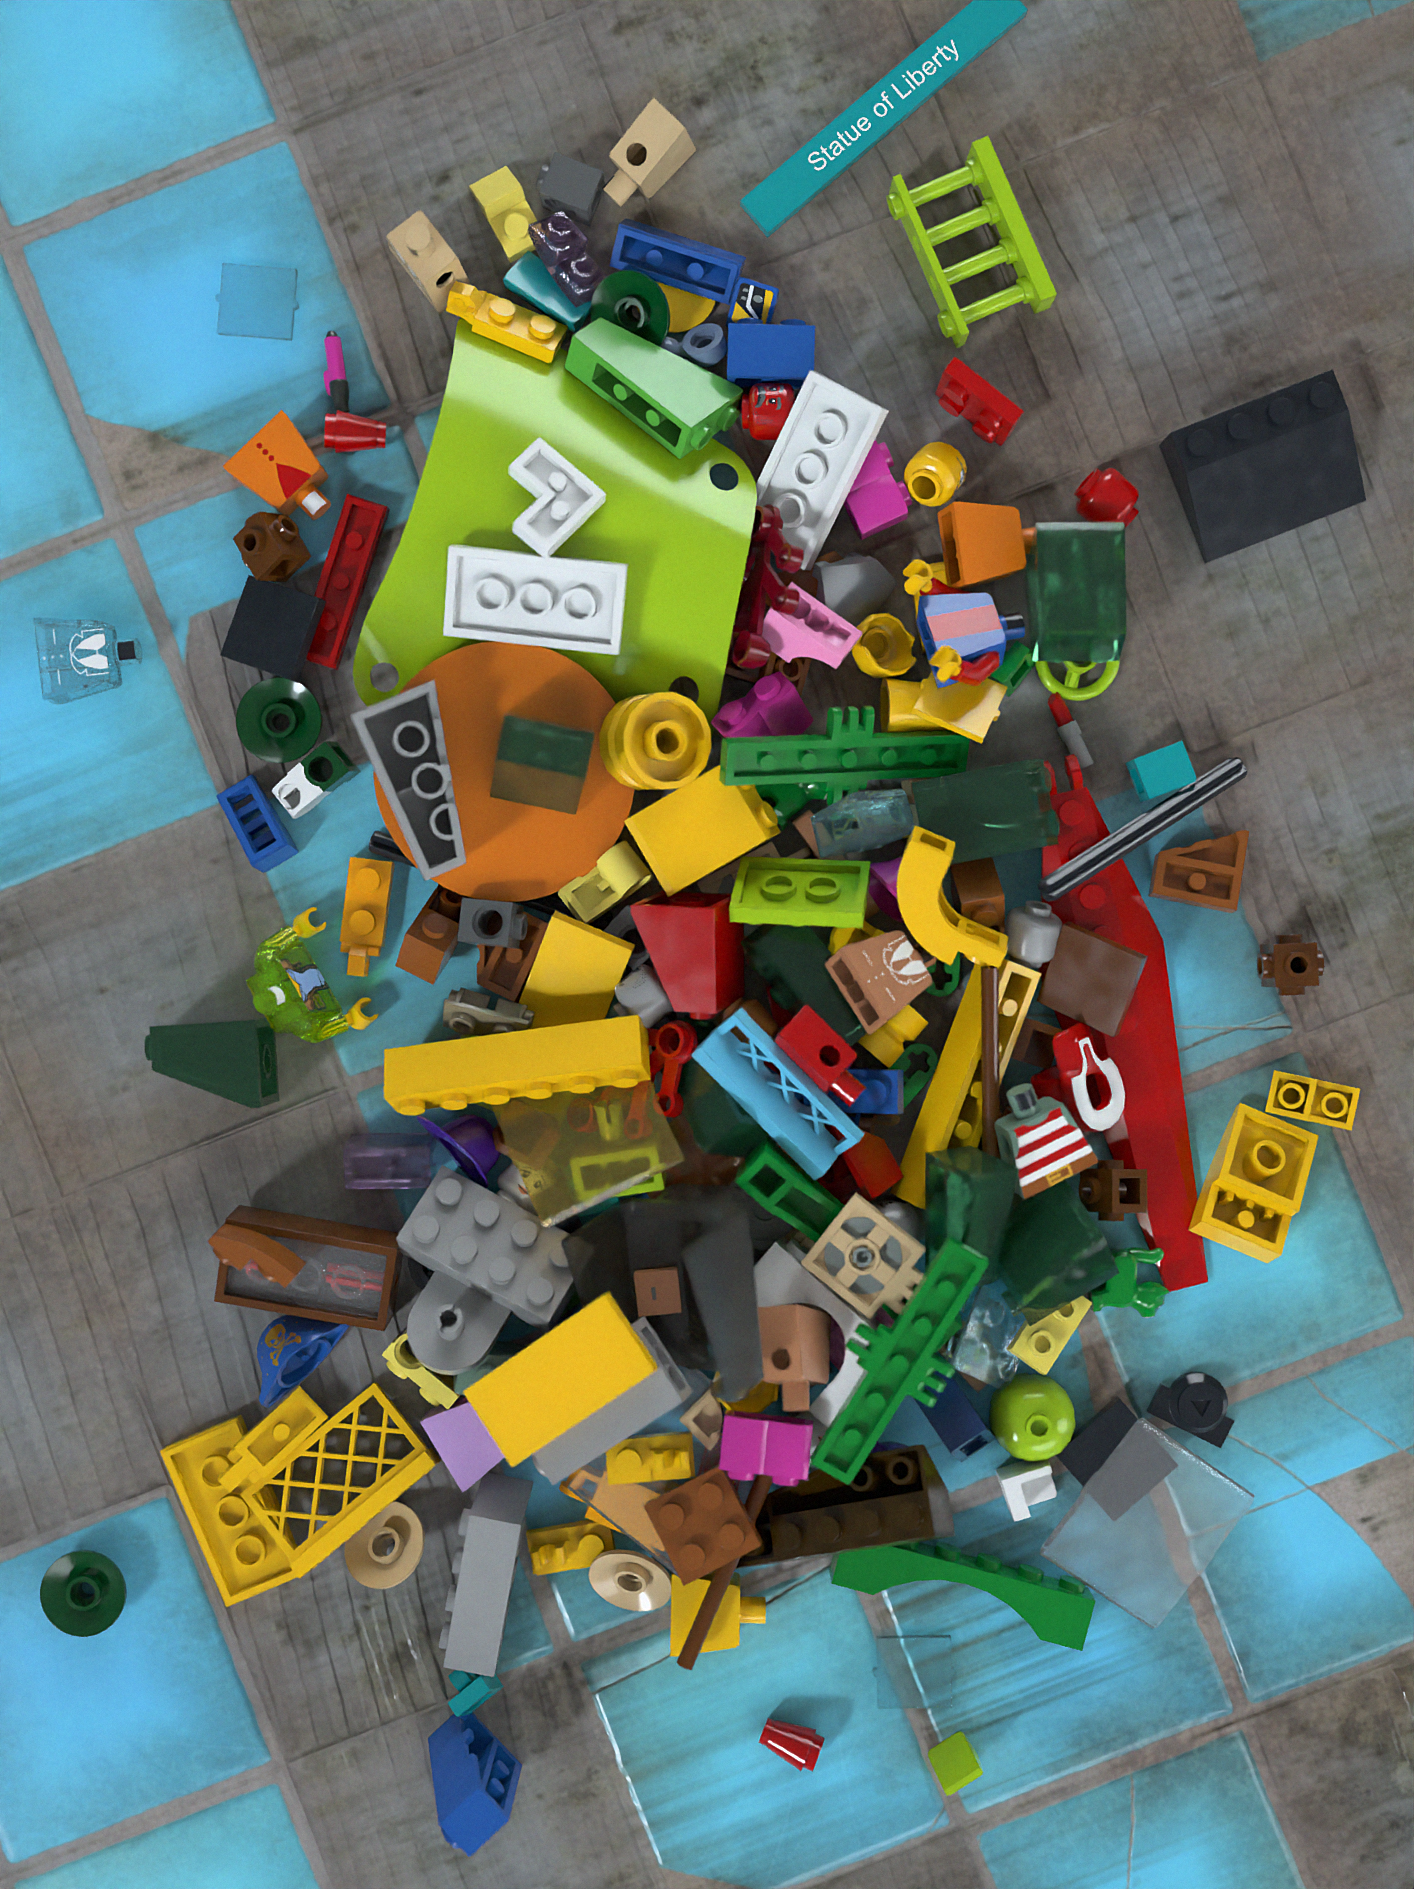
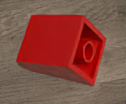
(694, 949)

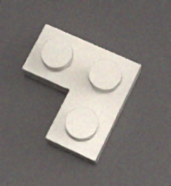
(562, 495)

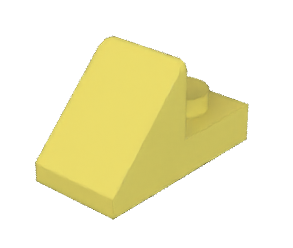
(506, 211)

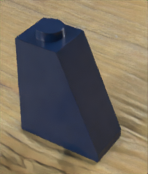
(957, 1420)

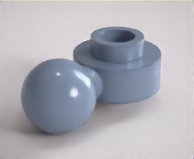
(701, 345)

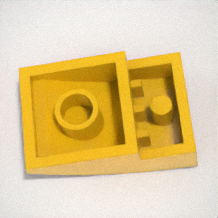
(1254, 1184)

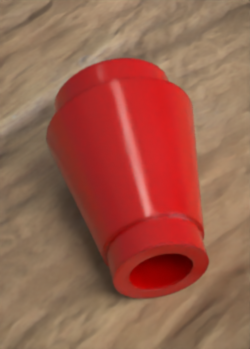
(353, 432)
(792, 1743)

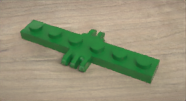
(843, 755)
(899, 1360)

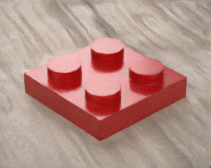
(980, 403)

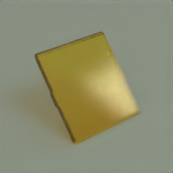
(586, 1145)

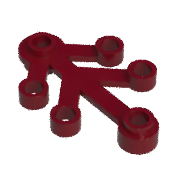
(750, 646)

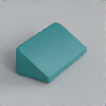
(535, 285)

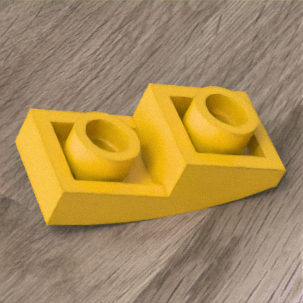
(1312, 1100)

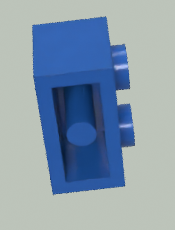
(770, 352)

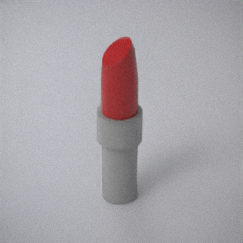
(1069, 730)

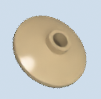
(367, 1549)
(630, 1580)

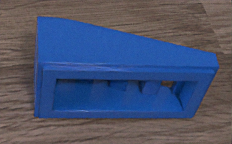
(277, 838)

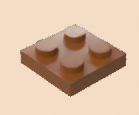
(703, 1524)

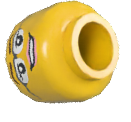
(935, 474)

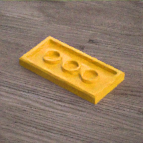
(560, 1379)
(231, 1536)

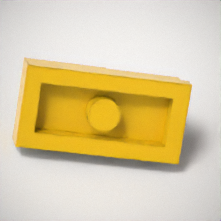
(651, 1458)
(568, 1546)

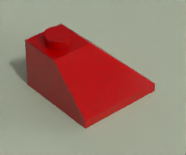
(862, 1169)

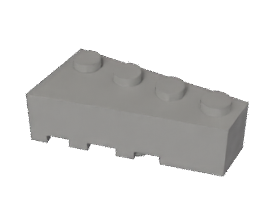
(412, 766)
(485, 1574)

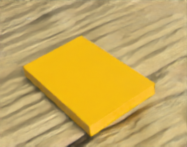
(574, 973)

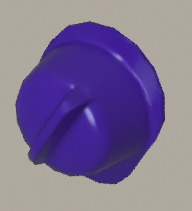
(468, 1143)

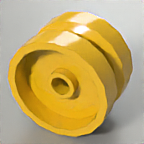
(655, 741)

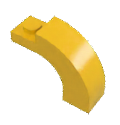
(928, 912)

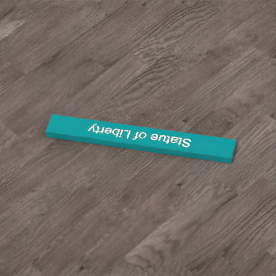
(879, 111)

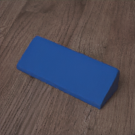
(677, 260)

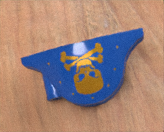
(291, 1351)

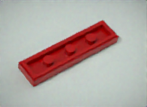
(346, 576)

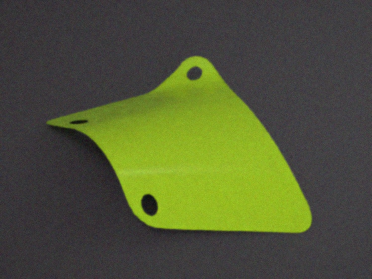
(659, 516)

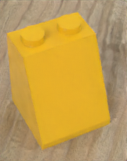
(701, 829)

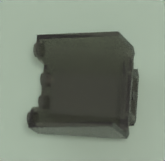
(710, 1241)

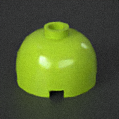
(1032, 1417)

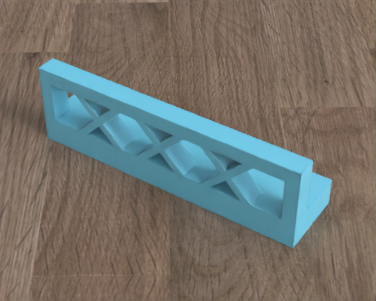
(771, 1097)

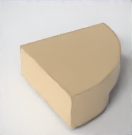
(704, 1419)

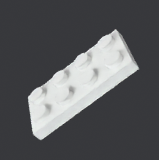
(818, 460)
(535, 599)

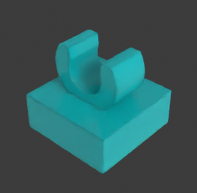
(473, 1691)

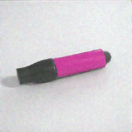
(335, 376)

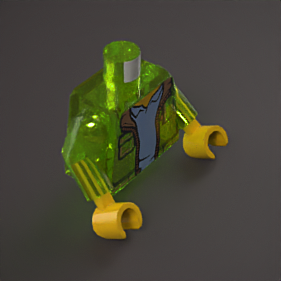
(293, 990)

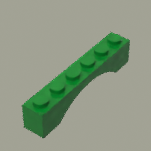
(799, 1200)
(1052, 1607)

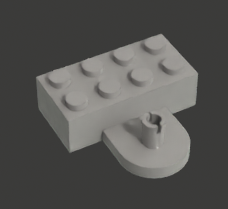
(487, 1267)

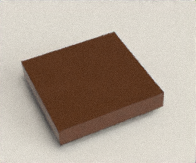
(1091, 978)

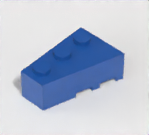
(471, 1781)

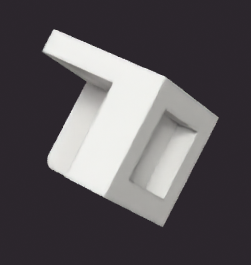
(1026, 1485)

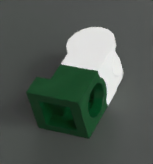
(315, 778)

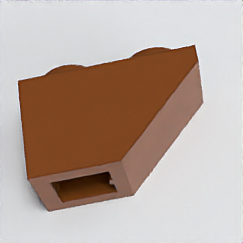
(978, 893)
(432, 936)

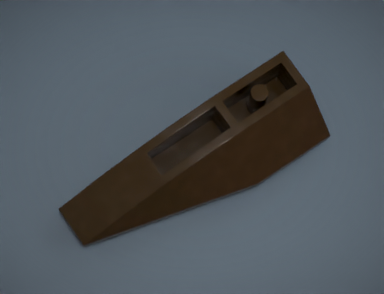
(888, 1503)

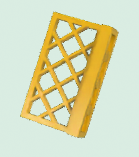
(364, 1507)

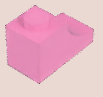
(810, 632)

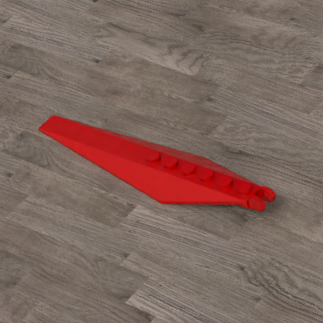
(1154, 1117)

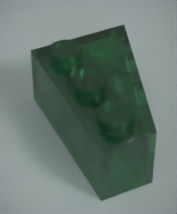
(714, 1116)

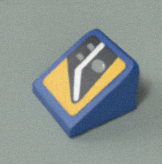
(753, 300)

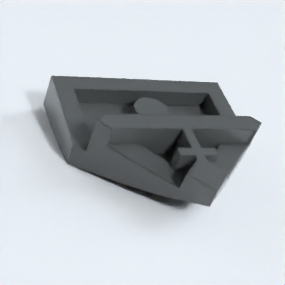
(853, 586)

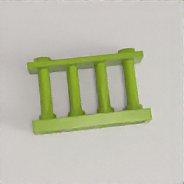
(997, 208)

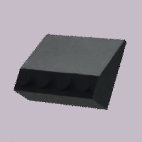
(1266, 466)

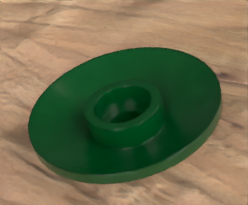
(623, 290)
(258, 716)
(72, 1608)

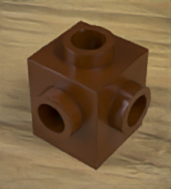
(271, 546)
(1275, 961)
(1113, 1190)

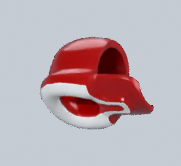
(1082, 1080)

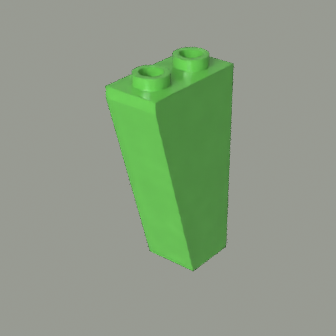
(653, 387)

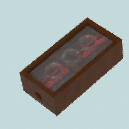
(346, 1277)

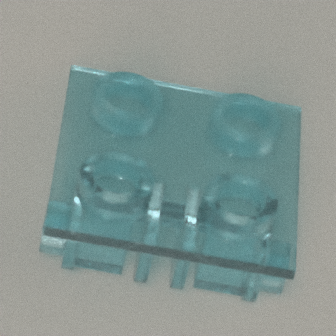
(985, 1339)

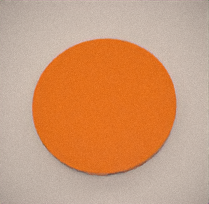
(511, 846)

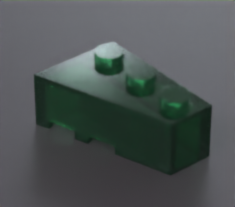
(795, 969)
(969, 1200)

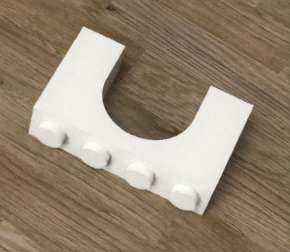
(785, 1281)

